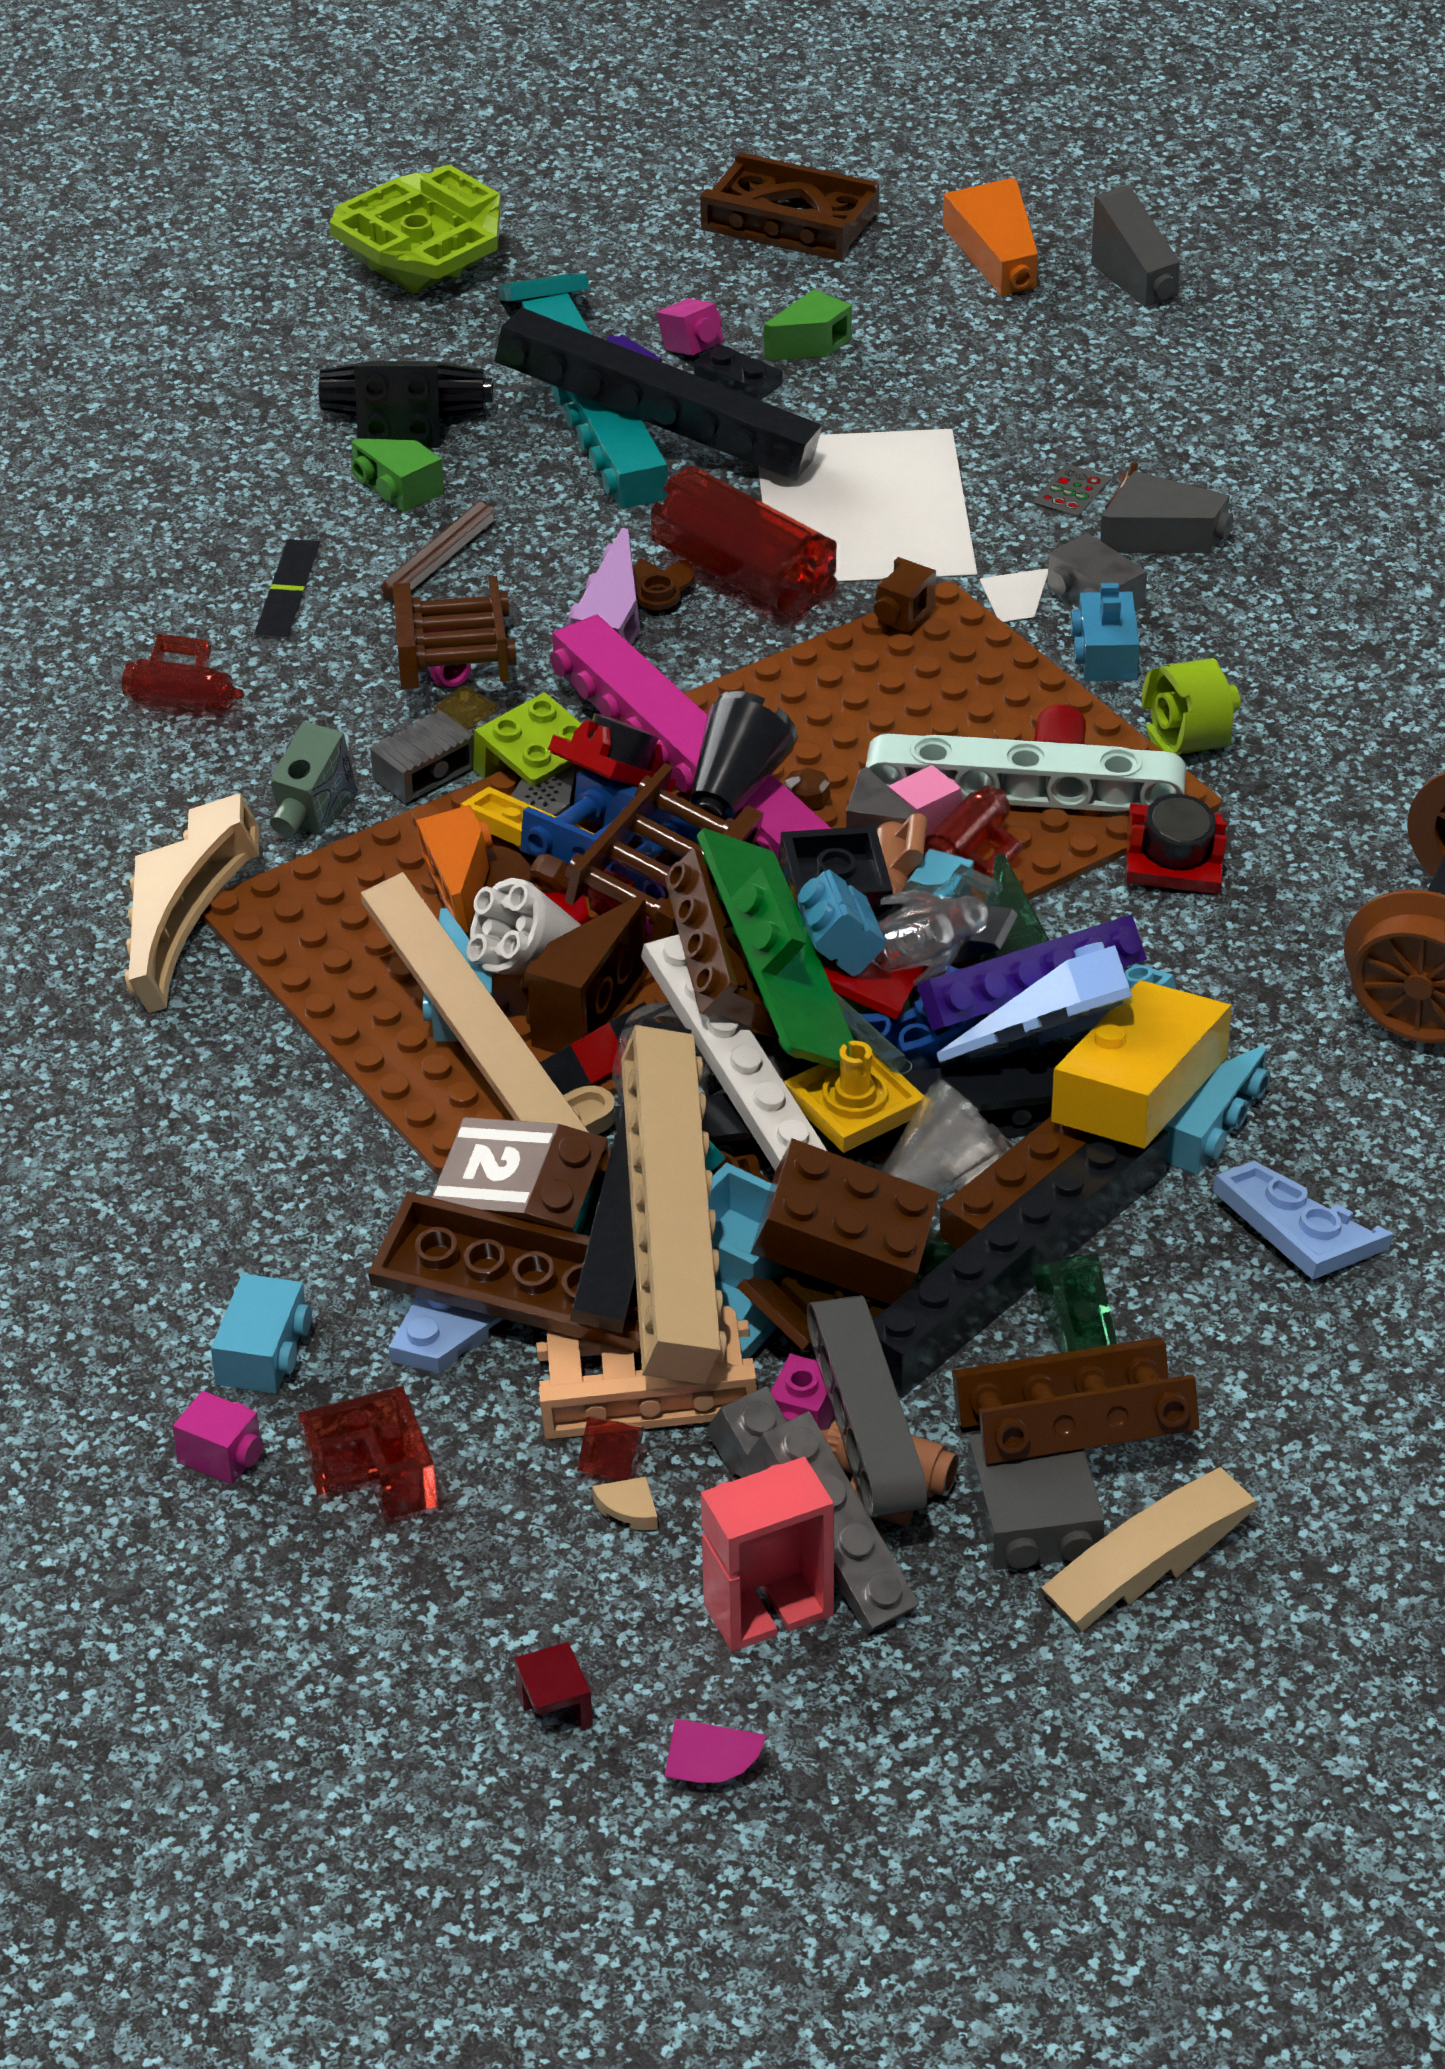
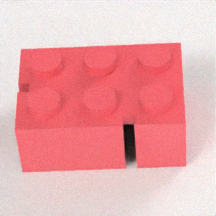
(770, 1535)

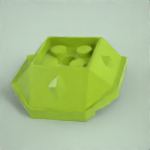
(421, 226)

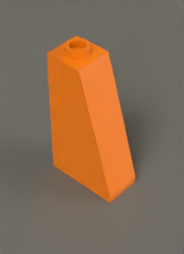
(994, 233)

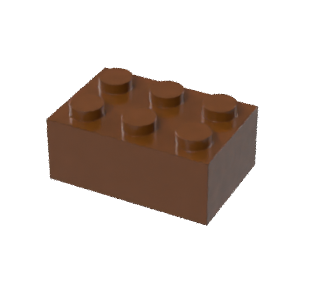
(845, 1222)

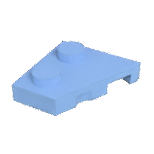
(438, 1334)

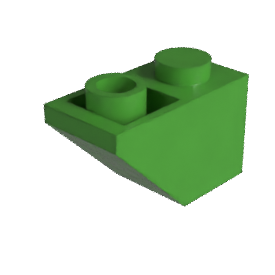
(808, 328)
(398, 470)

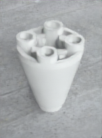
(514, 926)

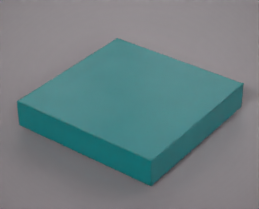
(543, 286)

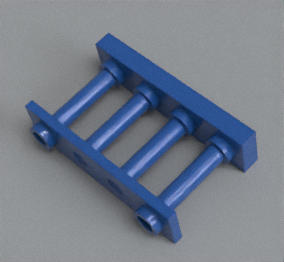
(599, 802)

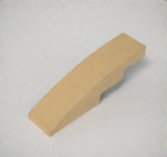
(1148, 1545)

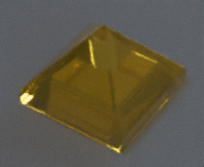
(466, 706)

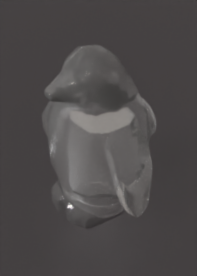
(928, 931)

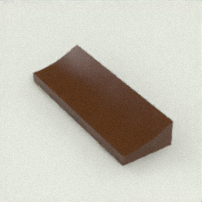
(491, 1267)

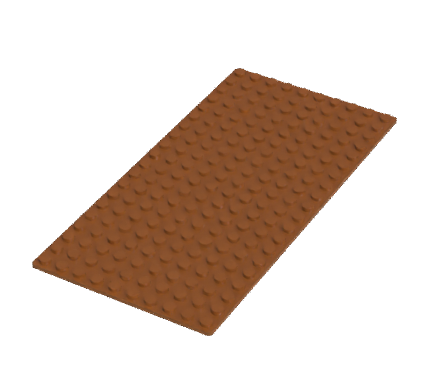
(360, 1004)

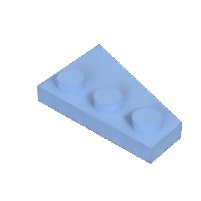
(1302, 1229)

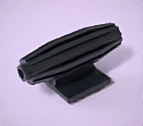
(403, 396)

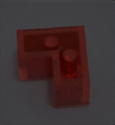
(370, 1442)

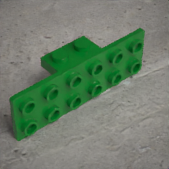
(777, 948)

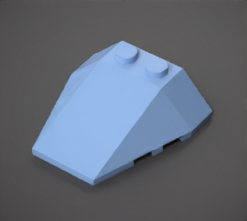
(1056, 1006)

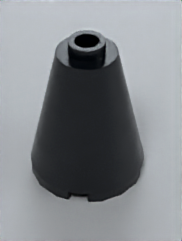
(739, 752)

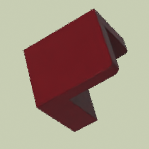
(552, 1681)

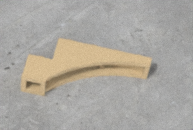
(177, 886)

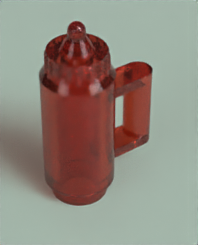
(179, 684)
(972, 825)

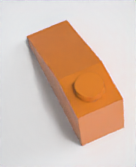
(456, 858)

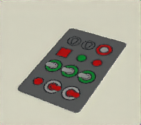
(1072, 489)

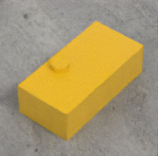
(1141, 1064)

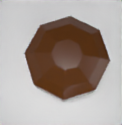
(809, 786)
(549, 873)

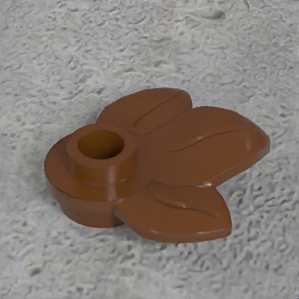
(661, 588)

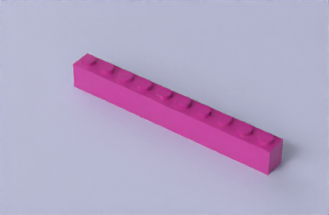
(634, 691)

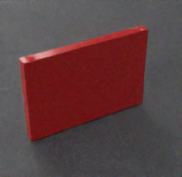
(874, 987)

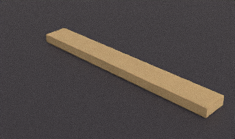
(466, 1004)

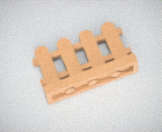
(627, 1394)

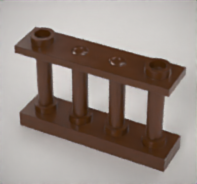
(451, 632)
(611, 845)
(1075, 1400)

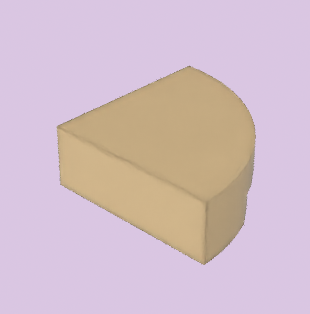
(627, 1502)

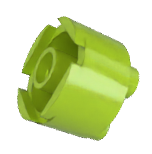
(1190, 706)

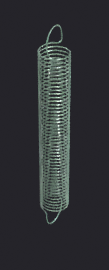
(879, 1034)

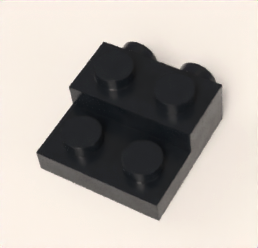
(848, 852)

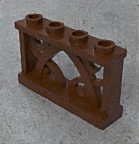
(744, 207)
(712, 964)

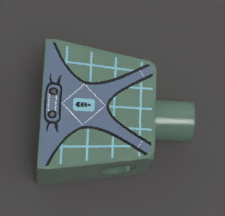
(312, 781)

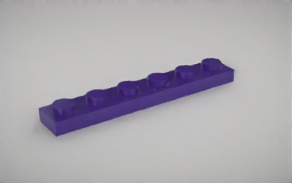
(999, 980)

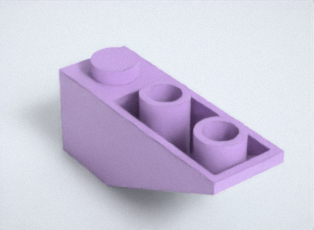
(612, 591)

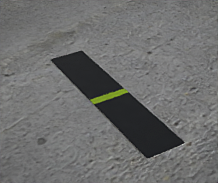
(287, 588)

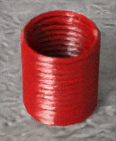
(1060, 725)

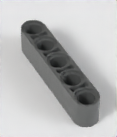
(866, 1406)

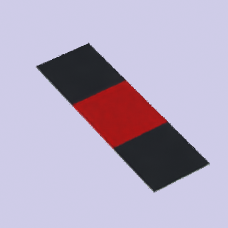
(587, 1057)

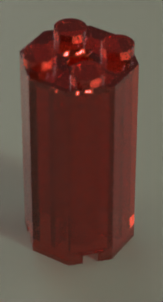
(745, 542)

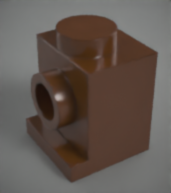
(905, 595)

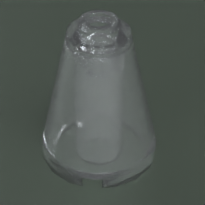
(945, 1142)

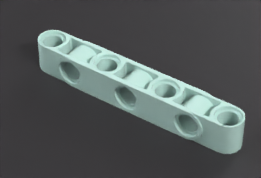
(1035, 770)

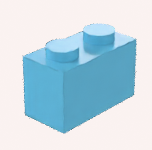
(260, 1333)

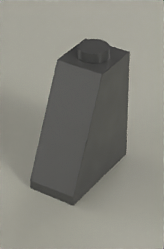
(1132, 249)
(1165, 517)

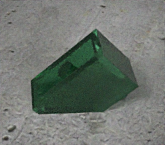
(1075, 1302)

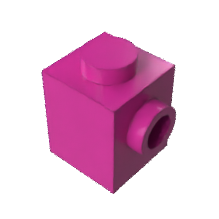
(690, 326)
(795, 1399)
(217, 1437)

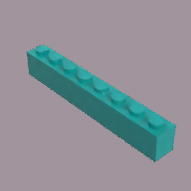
(615, 441)

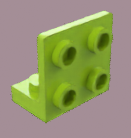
(522, 740)

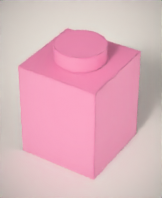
(929, 794)

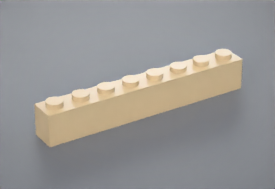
(671, 1207)

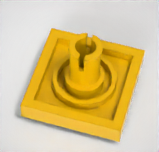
(857, 1099)

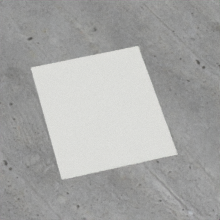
(882, 502)

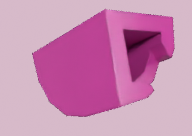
(710, 1752)

